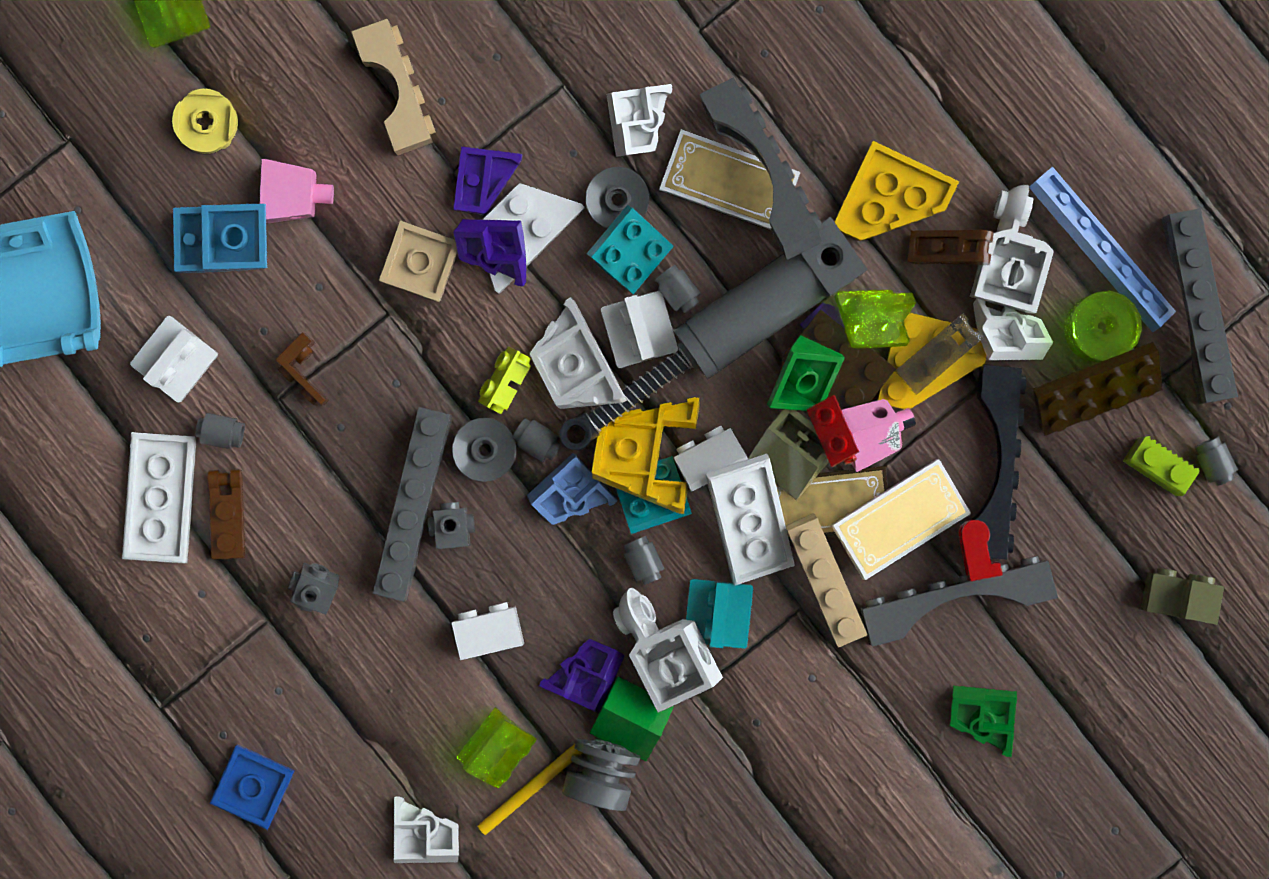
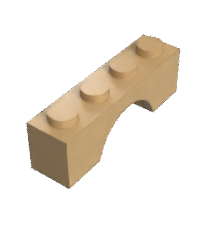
(380, 49)
(826, 580)

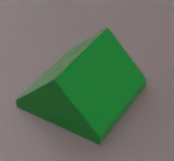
(805, 376)
(630, 719)

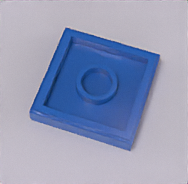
(252, 786)

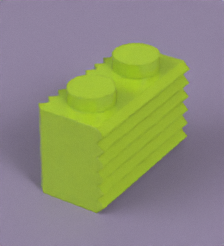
(1161, 466)

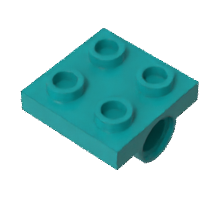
(630, 249)
(645, 514)

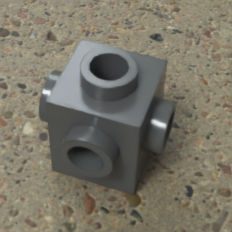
(438, 526)
(313, 588)

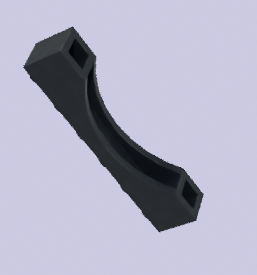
(1000, 396)

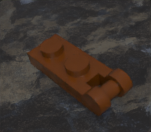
(949, 247)
(226, 515)

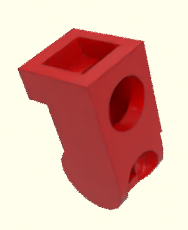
(975, 552)

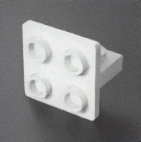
(639, 329)
(173, 359)

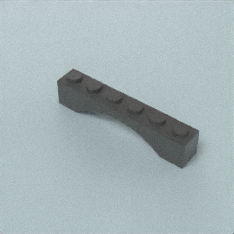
(733, 118)
(1208, 340)
(411, 504)
(894, 618)

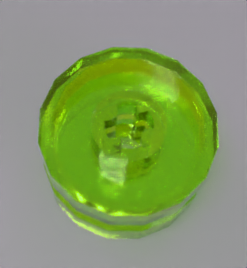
(1121, 324)

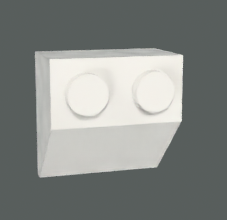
(716, 452)

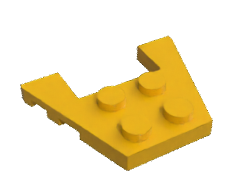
(630, 452)

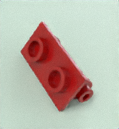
(833, 431)

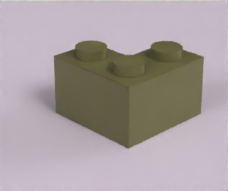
(1188, 599)

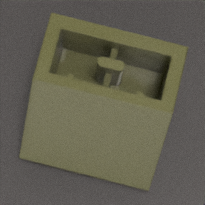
(793, 452)

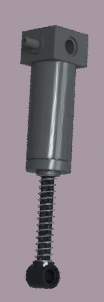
(738, 322)

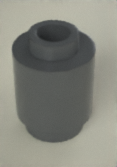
(678, 289)
(220, 431)
(537, 440)
(1216, 461)
(643, 560)

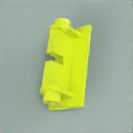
(509, 366)

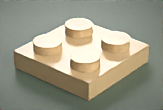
(419, 261)

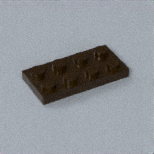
(1098, 389)

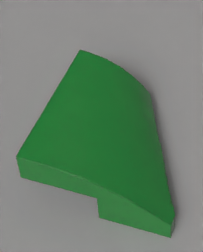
(985, 715)

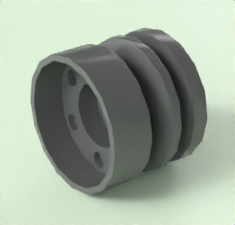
(601, 774)

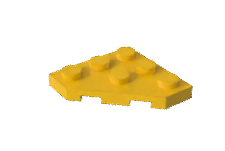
(892, 194)
(920, 332)

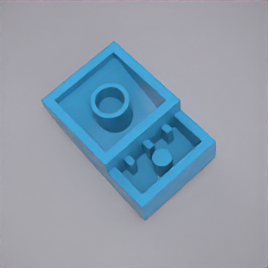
(220, 238)

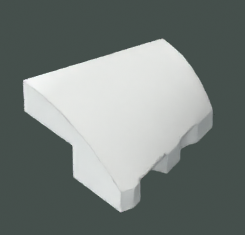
(636, 118)
(1011, 334)
(422, 835)

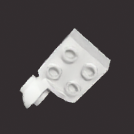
(1017, 260)
(669, 660)

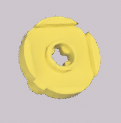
(192, 108)

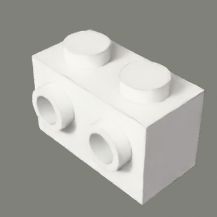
(487, 632)

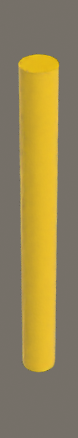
(528, 790)

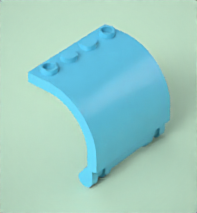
(46, 289)

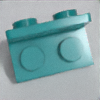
(720, 612)

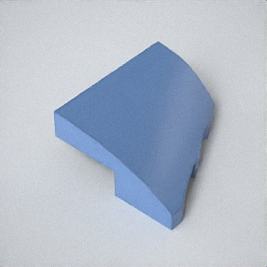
(569, 492)

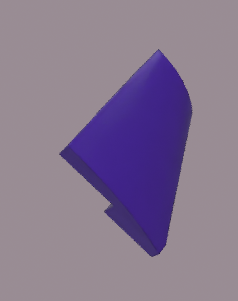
(493, 246)
(586, 675)

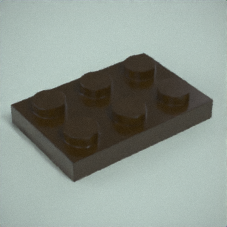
(862, 369)

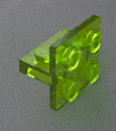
(171, 19)
(875, 317)
(496, 749)

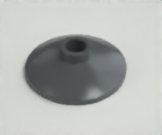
(612, 182)
(467, 445)

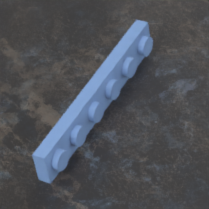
(1102, 248)

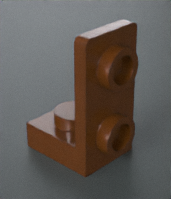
(299, 352)

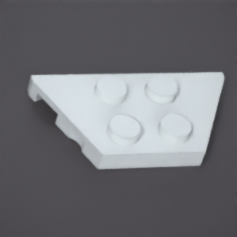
(542, 220)
(574, 363)

